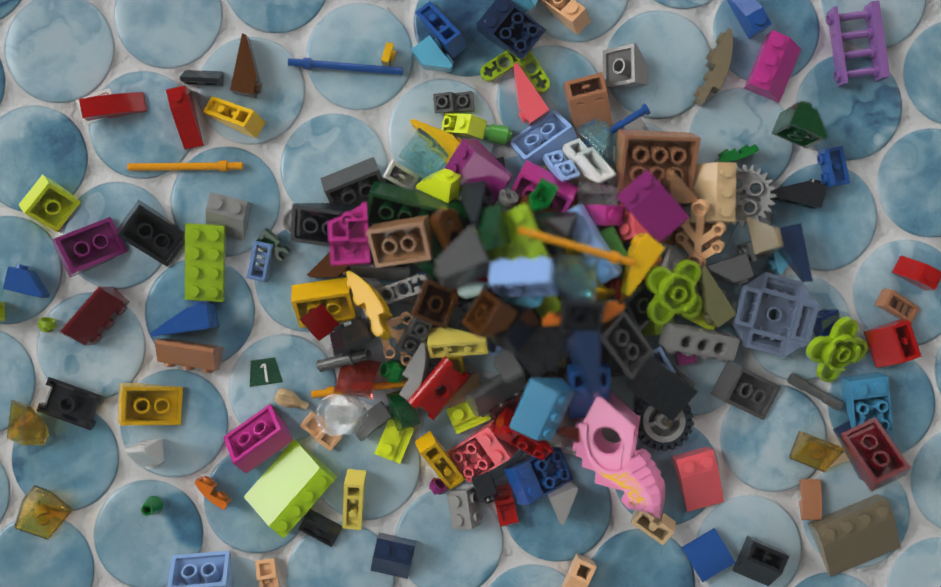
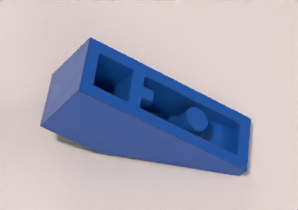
(750, 16)
(442, 29)

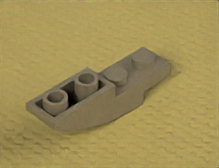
(719, 63)

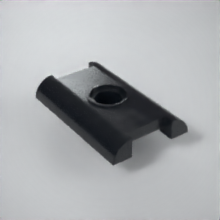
(83, 404)

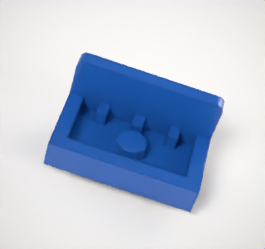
(833, 166)

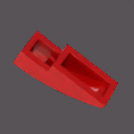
(112, 105)

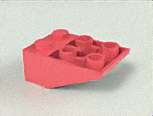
(481, 452)

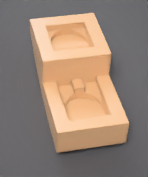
(311, 426)
(267, 573)

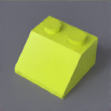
(49, 203)

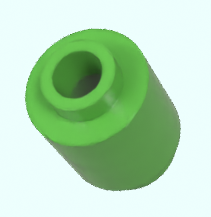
(498, 134)

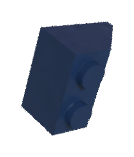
(393, 555)

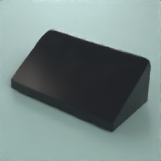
(199, 77)
(320, 527)

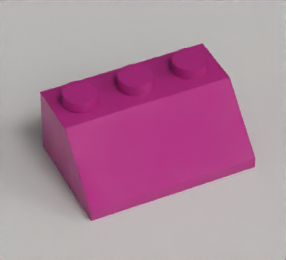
(773, 66)
(529, 179)
(257, 439)

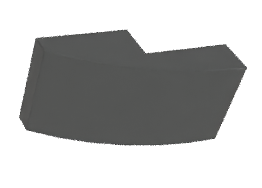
(453, 102)
(413, 335)
(377, 417)

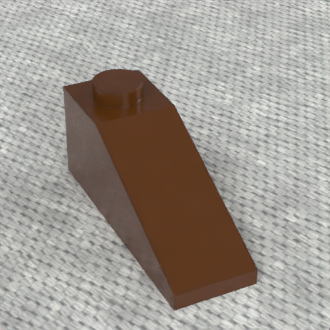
(246, 75)

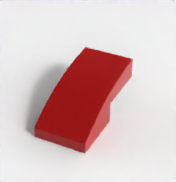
(505, 506)

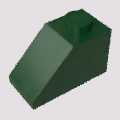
(494, 228)
(403, 412)

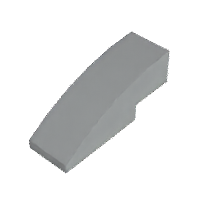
(416, 370)

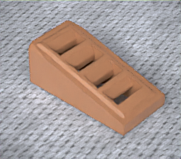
(887, 299)

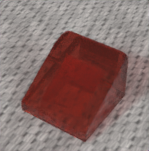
(569, 433)

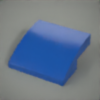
(708, 555)

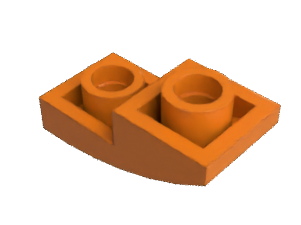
(207, 487)

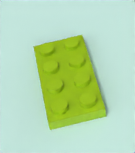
(205, 262)

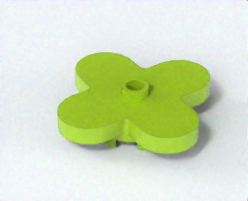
(673, 291)
(837, 349)

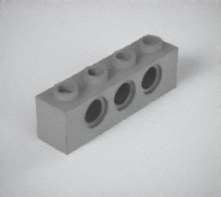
(725, 342)

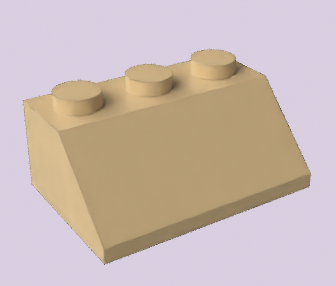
(717, 186)

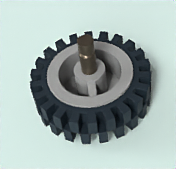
(661, 432)

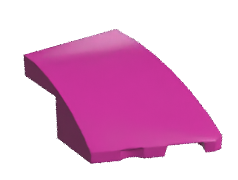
(349, 238)

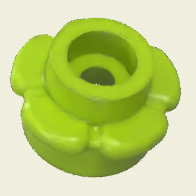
(47, 324)

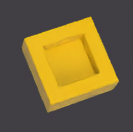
(389, 54)

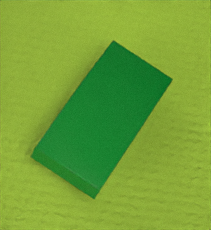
(733, 156)

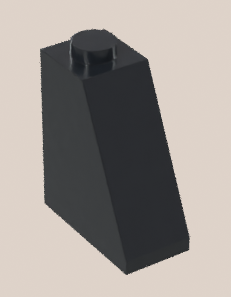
(556, 224)

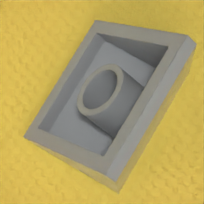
(563, 499)

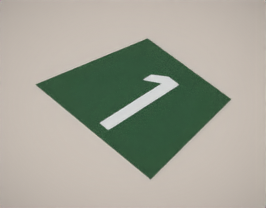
(264, 372)

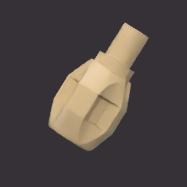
(289, 399)

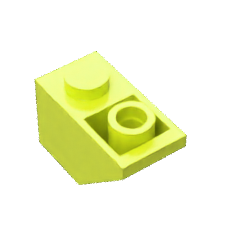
(464, 125)

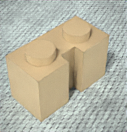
(656, 528)

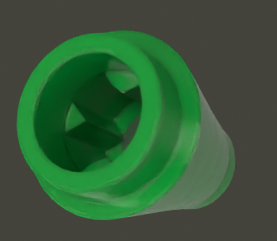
(152, 506)

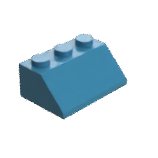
(542, 408)

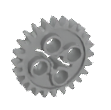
(749, 179)

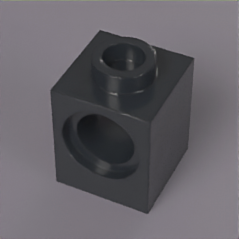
(485, 487)

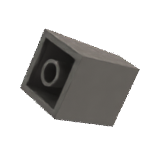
(462, 261)

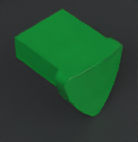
(542, 196)

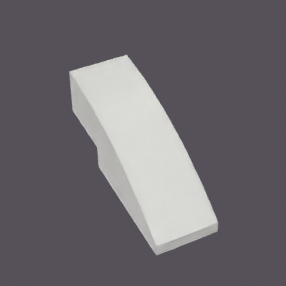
(588, 161)

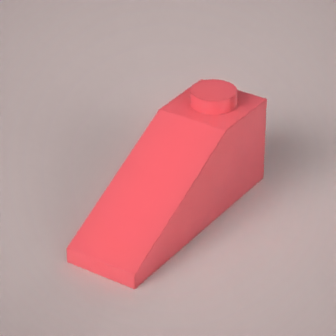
(529, 101)

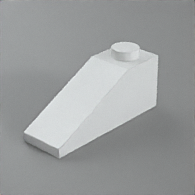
(147, 453)

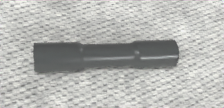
(825, 397)

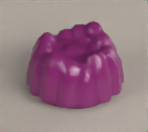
(437, 486)

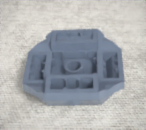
(793, 318)

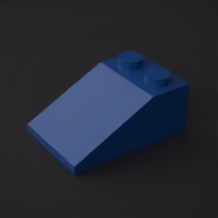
(193, 318)

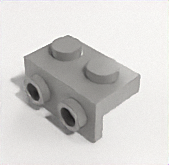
(464, 508)

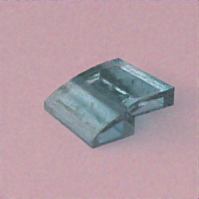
(423, 154)

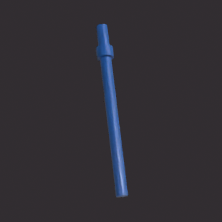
(308, 63)

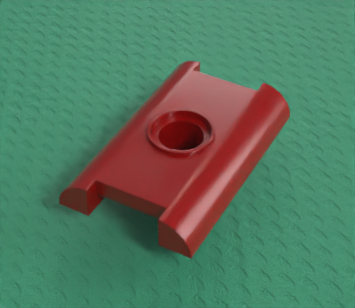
(436, 400)

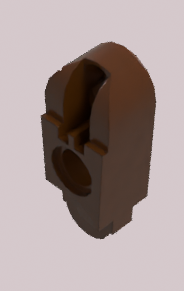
(446, 223)

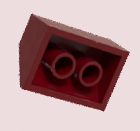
(95, 316)

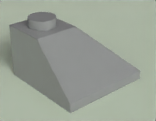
(624, 67)

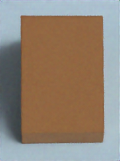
(678, 189)

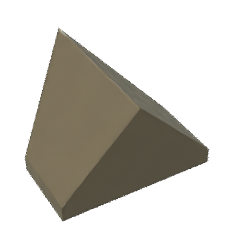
(764, 238)

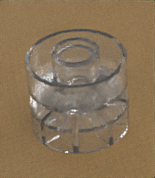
(341, 414)

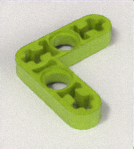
(529, 58)

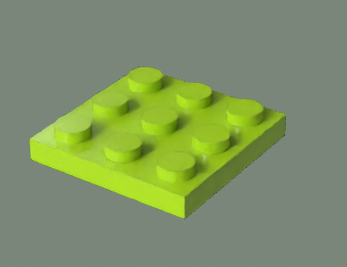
(521, 245)

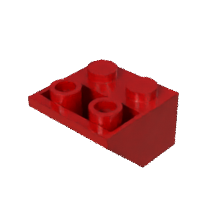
(892, 343)

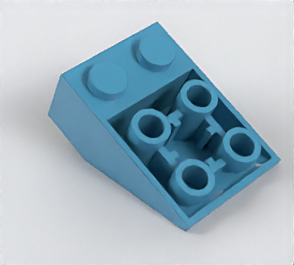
(867, 398)

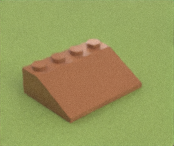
(656, 153)

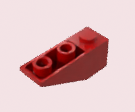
(538, 449)

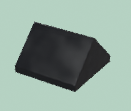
(580, 315)

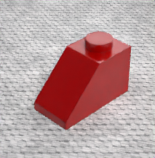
(917, 273)

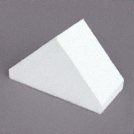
(400, 175)

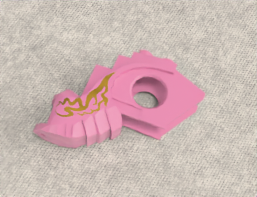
(620, 463)

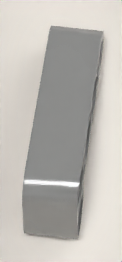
(398, 291)

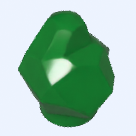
(392, 371)

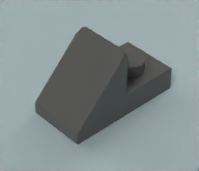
(507, 366)

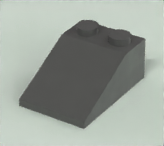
(745, 390)

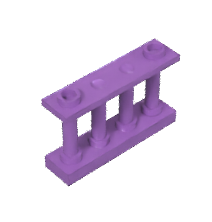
(873, 32)

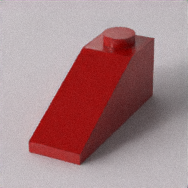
(185, 116)

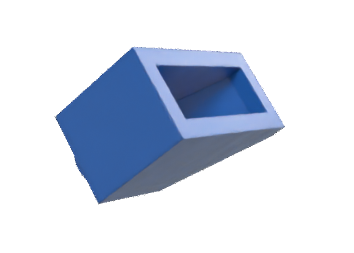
(24, 281)

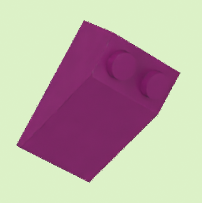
(478, 164)
(652, 206)
(89, 246)

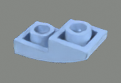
(560, 166)

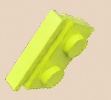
(463, 417)
(393, 442)

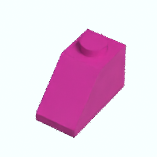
(605, 214)

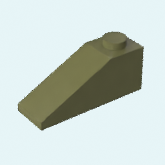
(715, 304)

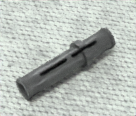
(349, 358)

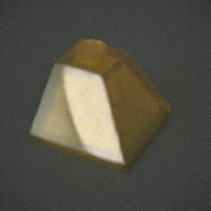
(25, 425)
(41, 513)

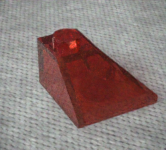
(358, 379)

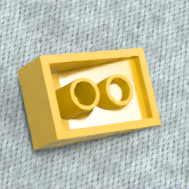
(149, 404)

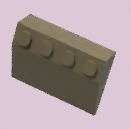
(855, 534)

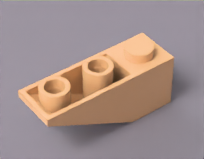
(569, 13)
(579, 572)

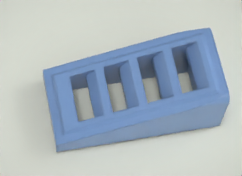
(252, 265)

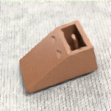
(587, 100)

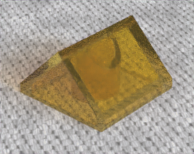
(814, 452)

